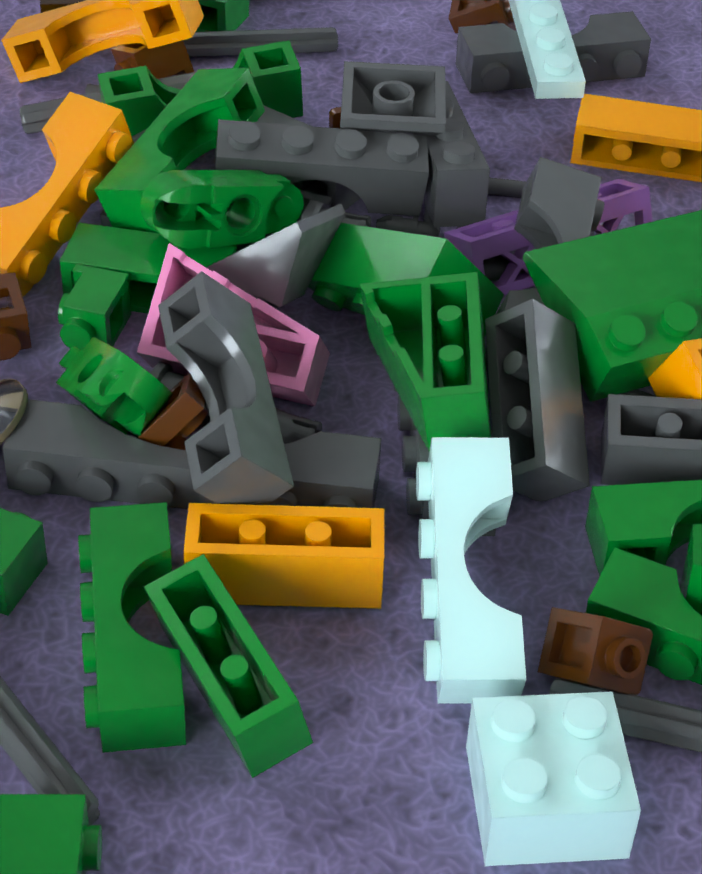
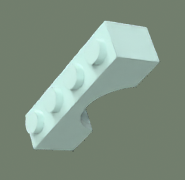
(475, 641)

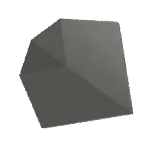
(394, 98)
(284, 262)

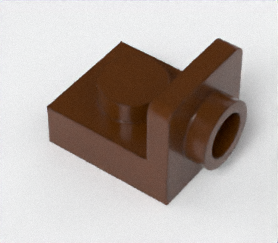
(480, 13)
(178, 416)
(595, 650)

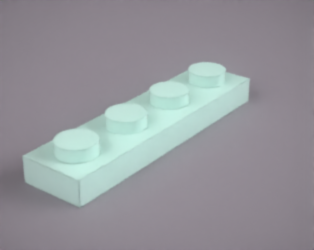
(548, 49)

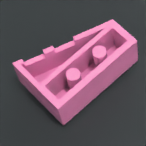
(291, 352)

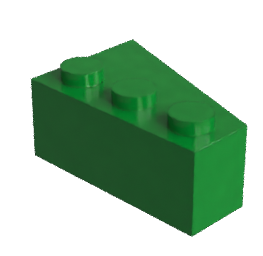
(381, 255)
(433, 350)

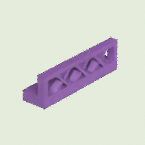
(498, 237)

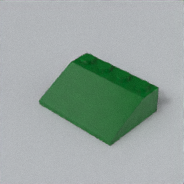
(629, 296)

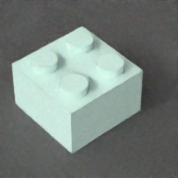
(551, 779)

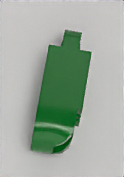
(260, 206)
(113, 386)

